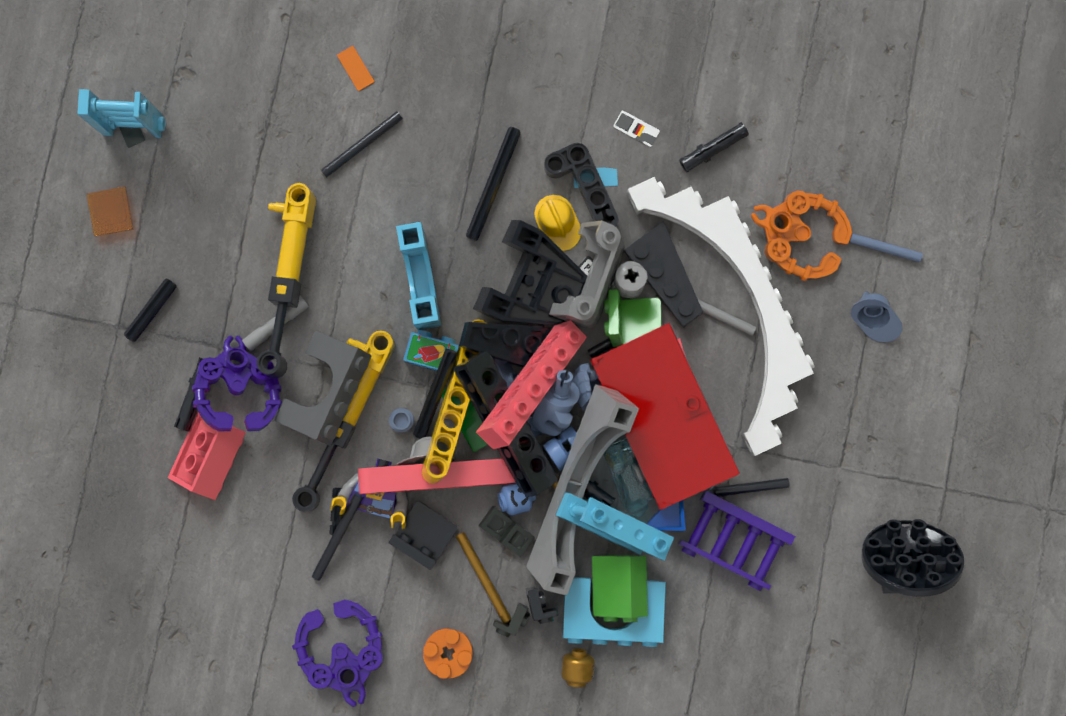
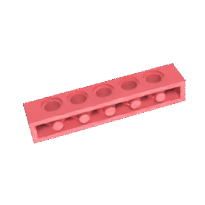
(531, 385)

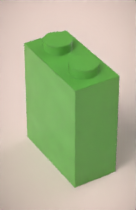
(619, 587)

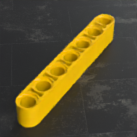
(441, 432)

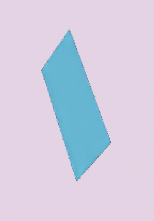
(607, 175)

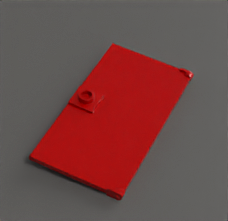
(674, 427)

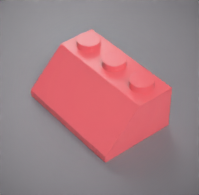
(206, 458)

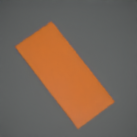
(355, 68)

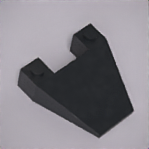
(540, 279)

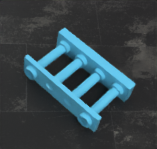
(109, 115)
(614, 526)

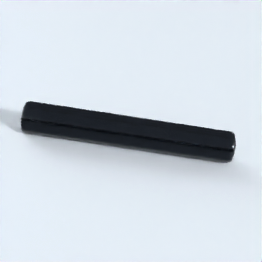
(435, 393)

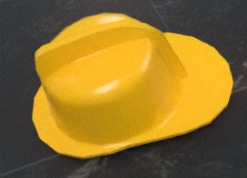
(558, 221)

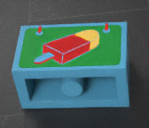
(427, 351)

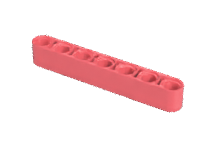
(410, 477)

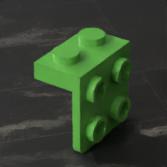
(630, 317)

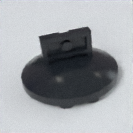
(912, 558)

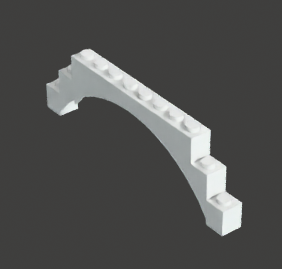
(723, 230)

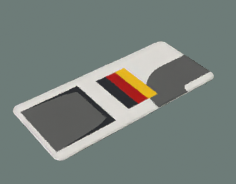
(636, 128)

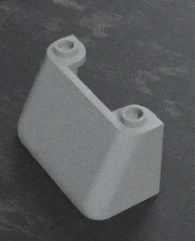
(608, 246)

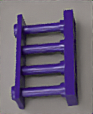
(756, 527)

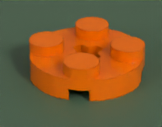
(442, 666)

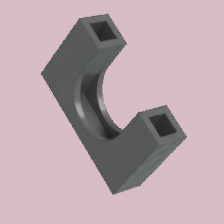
(324, 419)

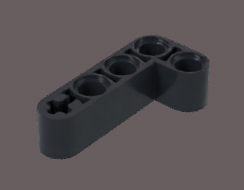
(587, 189)

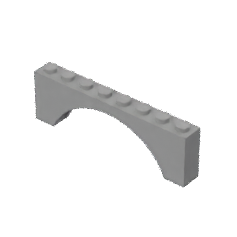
(603, 422)

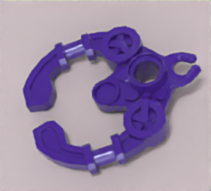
(236, 378)
(342, 658)

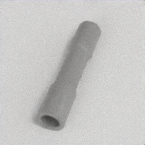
(262, 333)

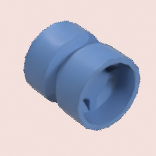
(555, 447)

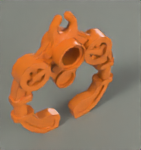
(778, 240)

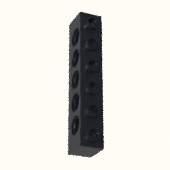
(518, 460)

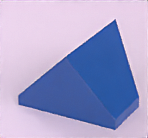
(670, 518)

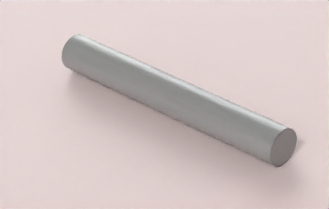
(727, 318)

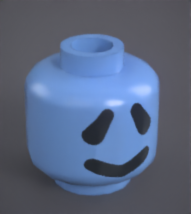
(513, 500)

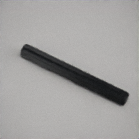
(493, 183)

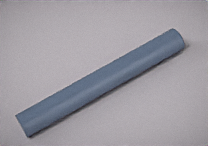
(886, 247)

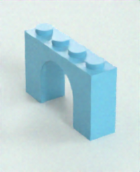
(420, 277)
(581, 625)

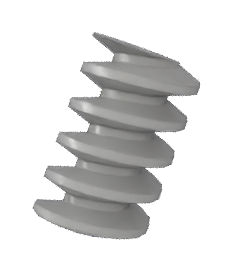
(634, 272)

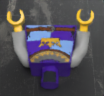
(389, 505)

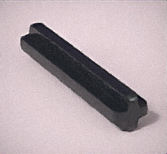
(150, 310)

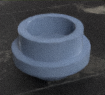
(401, 420)

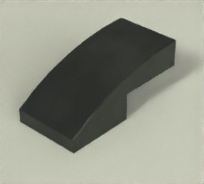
(506, 531)

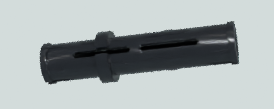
(705, 152)
(187, 410)

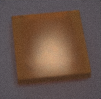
(109, 211)

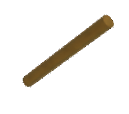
(483, 577)

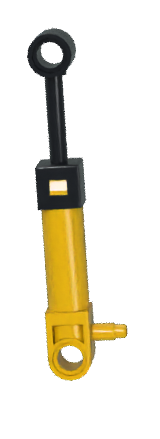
(285, 286)
(375, 367)

